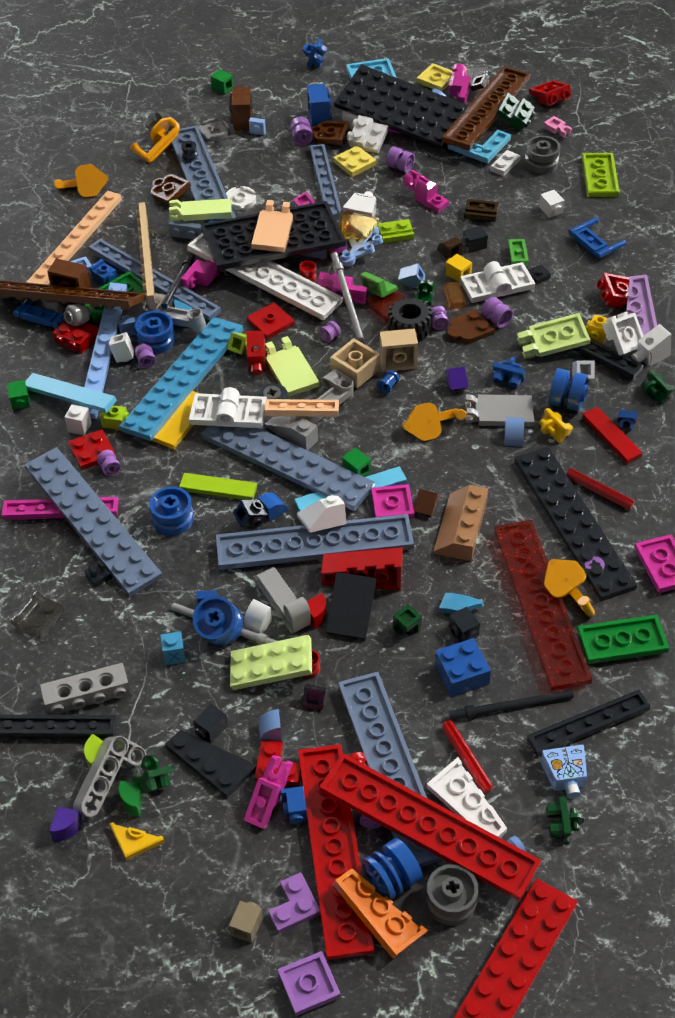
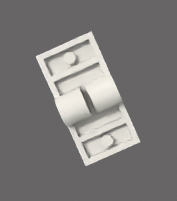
(497, 281)
(228, 409)

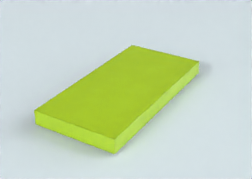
(600, 175)

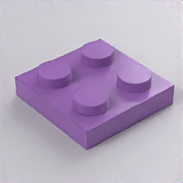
(309, 983)

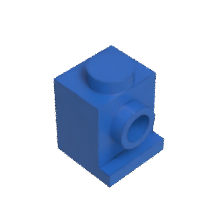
(102, 272)
(294, 804)

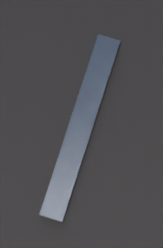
(325, 178)

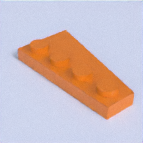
(385, 921)

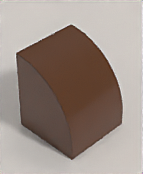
(426, 502)

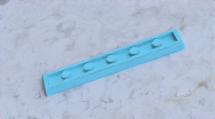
(70, 392)
(386, 478)

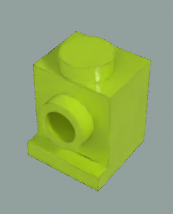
(114, 417)

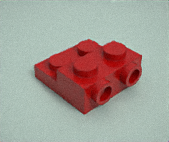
(551, 92)
(613, 289)
(76, 338)

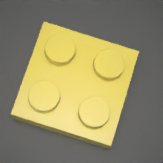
(435, 77)
(354, 161)

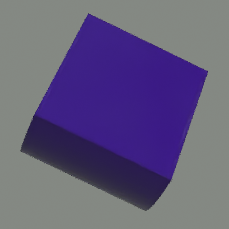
(456, 378)
(65, 824)

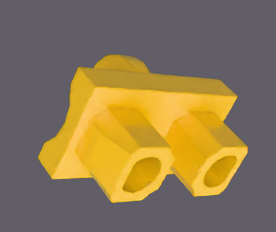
(553, 424)

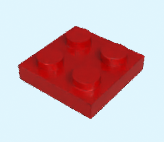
(88, 448)

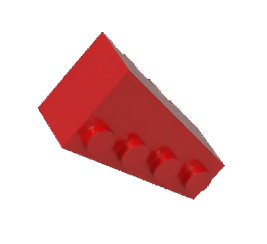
(379, 564)

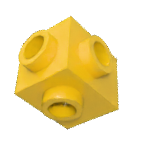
(595, 328)

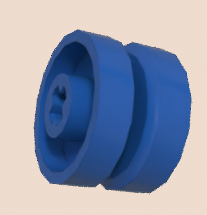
(156, 330)
(171, 511)
(217, 620)

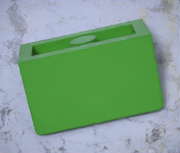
(377, 285)

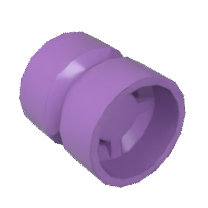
(301, 131)
(400, 159)
(497, 312)

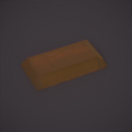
(454, 295)

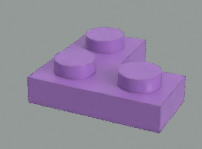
(300, 905)

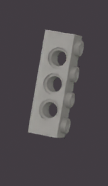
(74, 688)

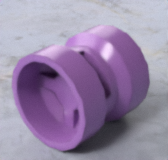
(439, 318)
(145, 355)
(108, 462)

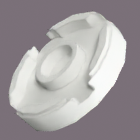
(241, 198)

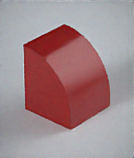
(317, 610)

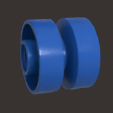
(573, 390)

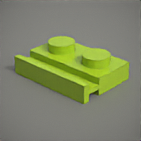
(396, 231)

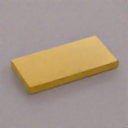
(177, 425)

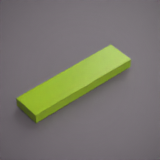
(218, 486)

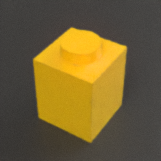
(457, 267)

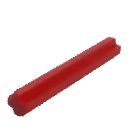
(600, 489)
(467, 757)

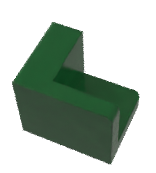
(407, 619)

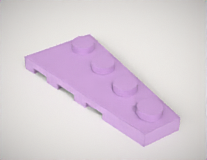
(641, 302)

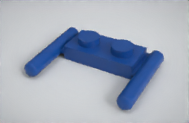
(591, 241)
(38, 315)

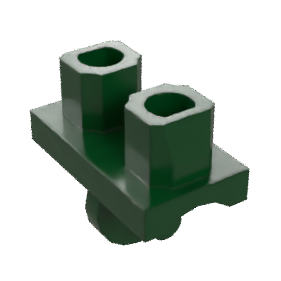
(426, 291)
(655, 385)
(153, 776)
(566, 820)

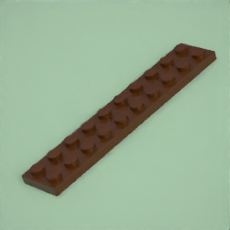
(482, 111)
(68, 294)

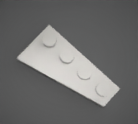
(462, 796)

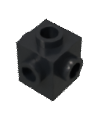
(250, 513)

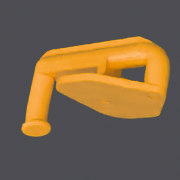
(158, 139)
(88, 181)
(425, 420)
(564, 578)

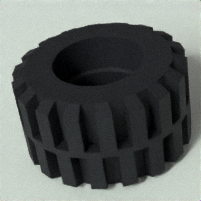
(410, 315)

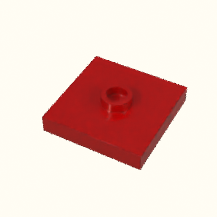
(270, 320)

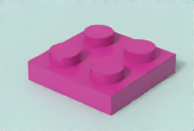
(392, 501)

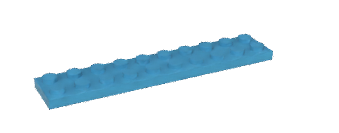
(180, 380)

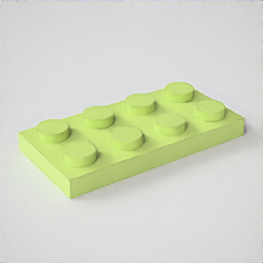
(271, 662)

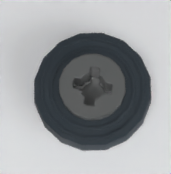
(272, 391)

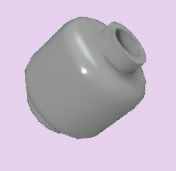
(77, 314)

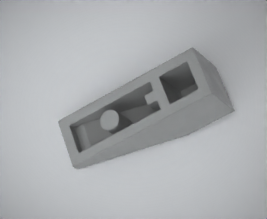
(294, 429)

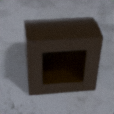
(450, 247)

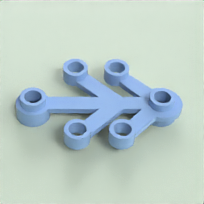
(348, 258)

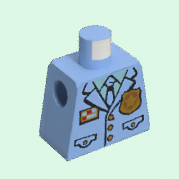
(565, 769)

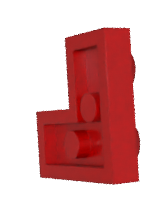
(275, 748)

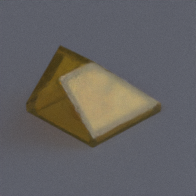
(356, 225)

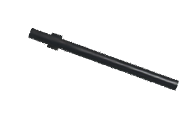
(188, 262)
(471, 711)

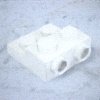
(367, 134)
(624, 331)

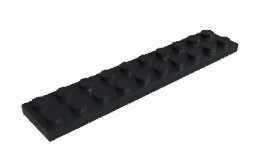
(575, 523)

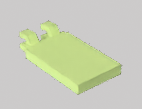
(200, 210)
(553, 336)
(290, 367)

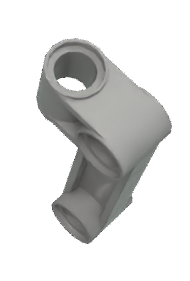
(188, 318)
(339, 388)

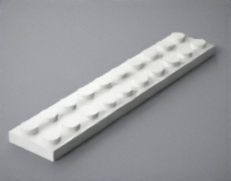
(280, 283)

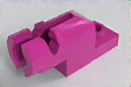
(459, 83)
(425, 191)
(200, 273)
(357, 293)
(267, 792)

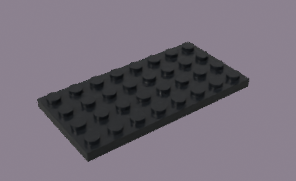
(400, 105)
(311, 231)

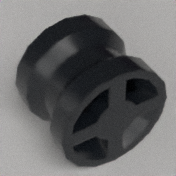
(189, 150)

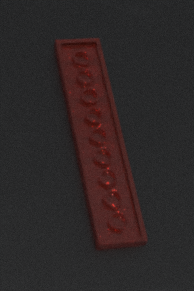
(544, 613)

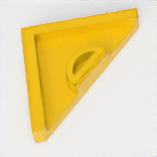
(134, 841)

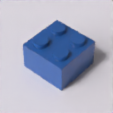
(318, 104)
(462, 667)

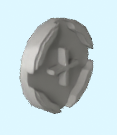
(214, 130)

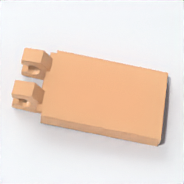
(273, 228)

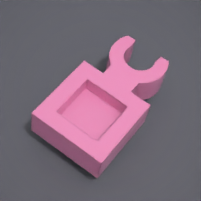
(556, 125)

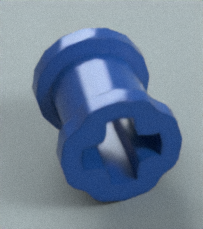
(388, 381)

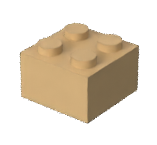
(398, 350)
(356, 362)

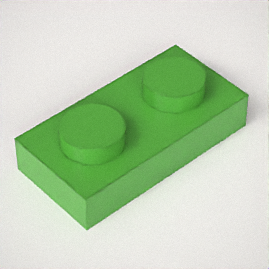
(518, 251)

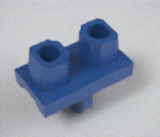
(313, 51)
(510, 370)

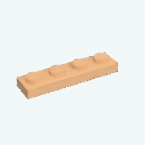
(295, 408)

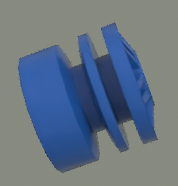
(392, 869)

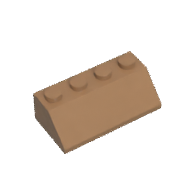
(462, 523)

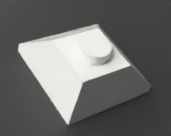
(323, 514)

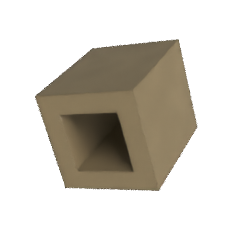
(246, 921)

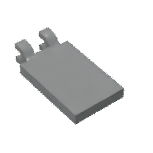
(493, 409)

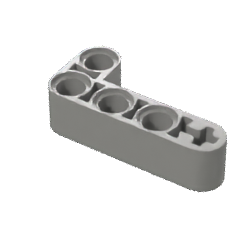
(292, 611)
(103, 777)

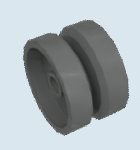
(542, 154)
(451, 895)

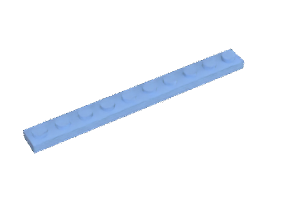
(102, 353)

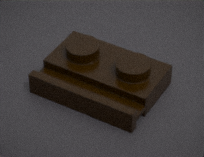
(481, 210)

